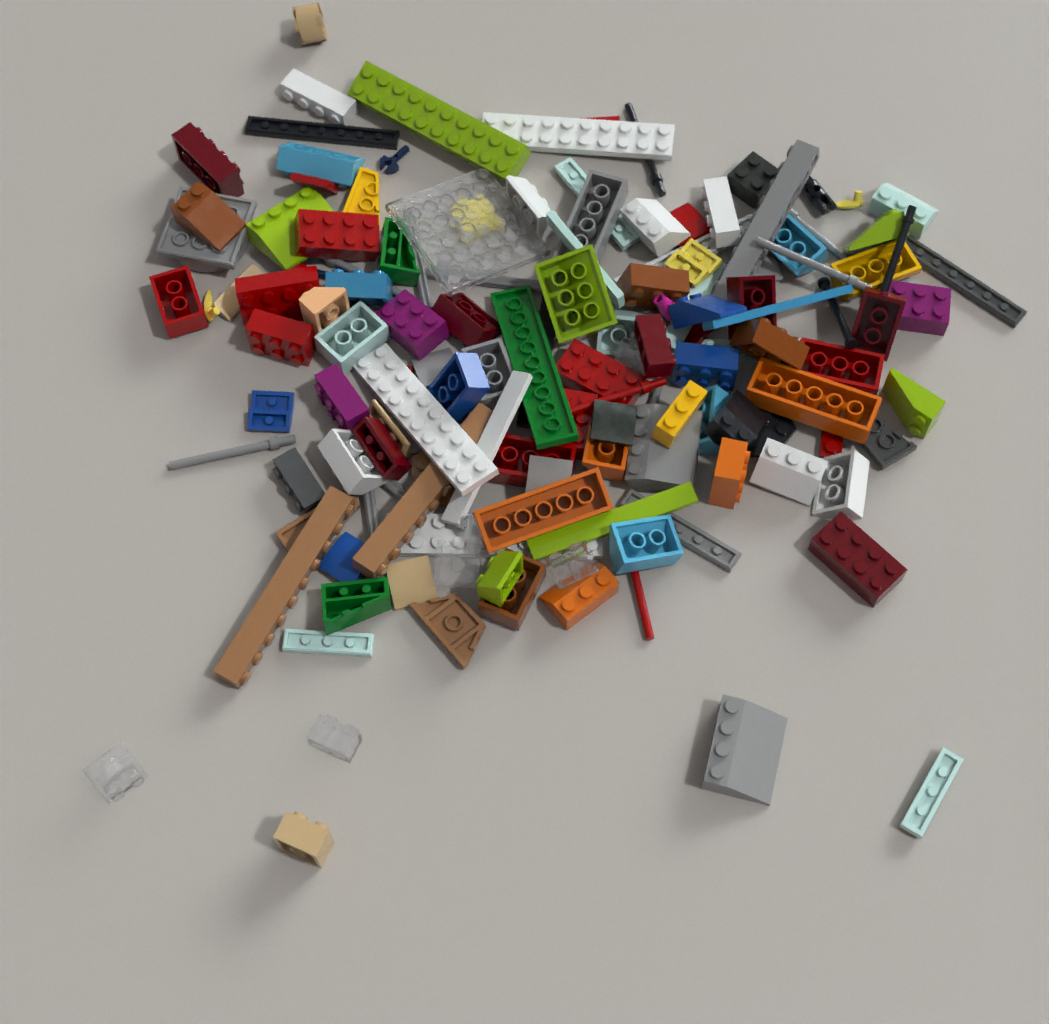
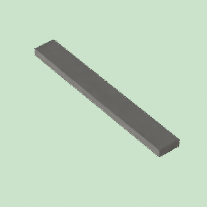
(965, 283)

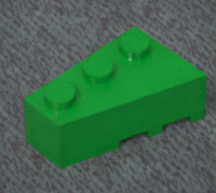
(397, 255)
(353, 602)

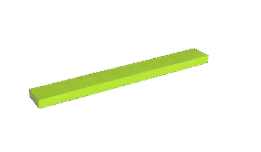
(598, 525)

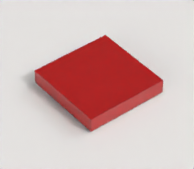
(314, 182)

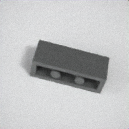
(298, 480)

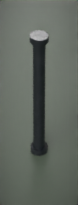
(850, 342)

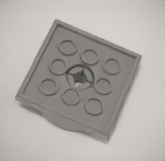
(192, 251)

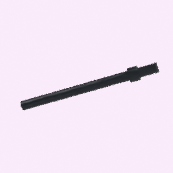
(656, 178)

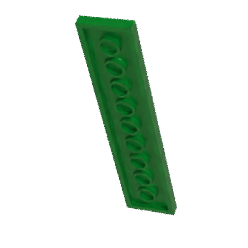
(531, 353)

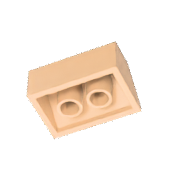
(323, 306)

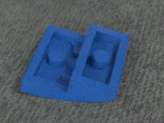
(271, 411)
(339, 558)

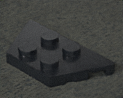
(775, 428)

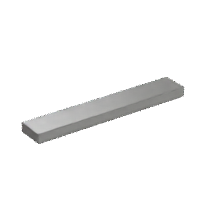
(697, 539)

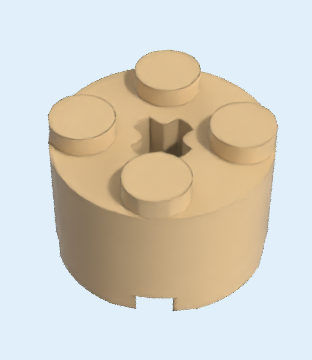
(309, 23)

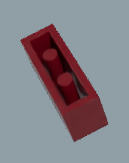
(653, 345)
(381, 448)

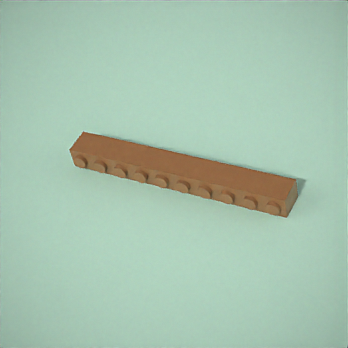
(412, 508)
(284, 587)

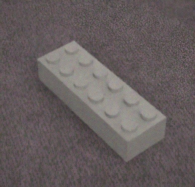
(596, 211)

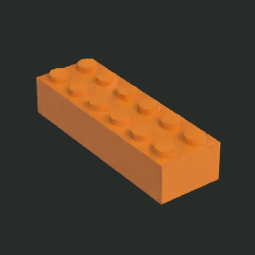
(813, 400)
(542, 510)

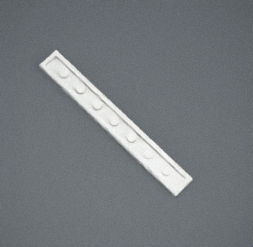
(491, 440)

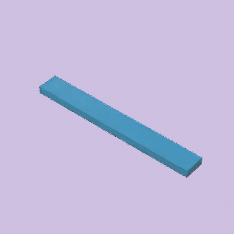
(777, 307)

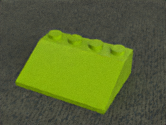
(275, 229)
(575, 294)

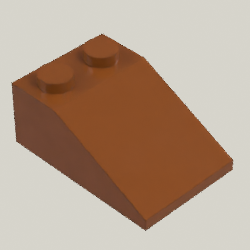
(207, 216)

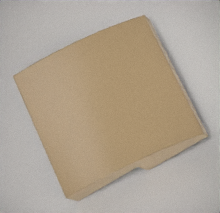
(411, 582)

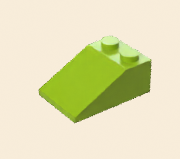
(879, 231)
(912, 403)

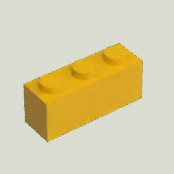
(679, 414)

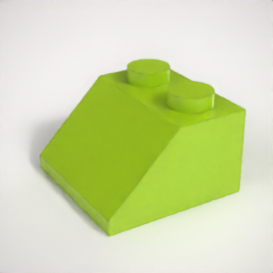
(500, 577)

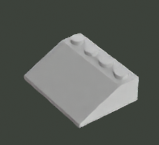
(652, 464)
(744, 751)

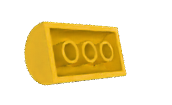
(872, 265)

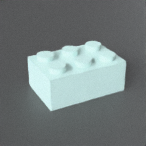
(352, 336)

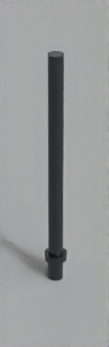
(907, 221)

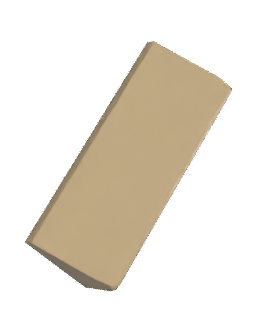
(227, 301)
(377, 411)

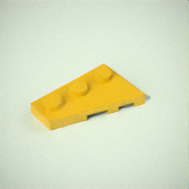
(364, 193)

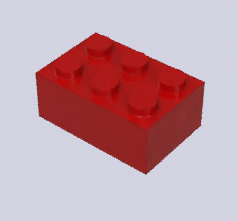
(178, 301)
(281, 337)
(582, 420)

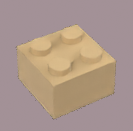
(304, 839)

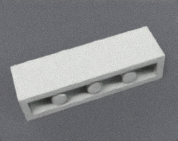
(318, 98)
(720, 211)

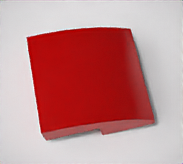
(691, 221)

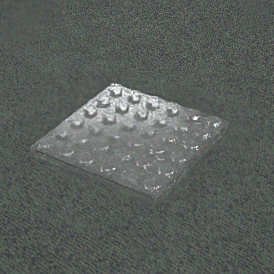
(467, 230)

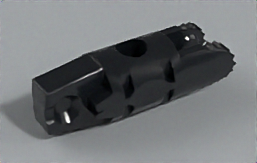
(818, 196)

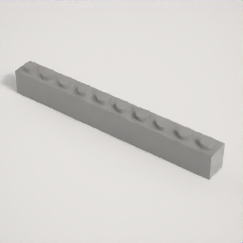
(770, 215)

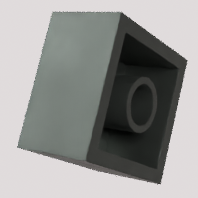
(751, 179)

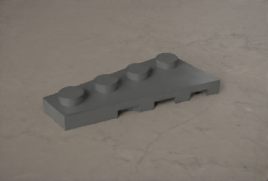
(887, 445)

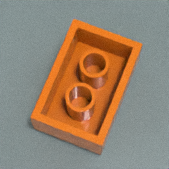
(729, 473)

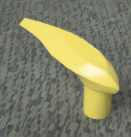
(850, 204)
(209, 311)

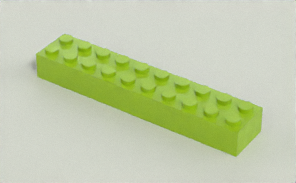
(438, 122)

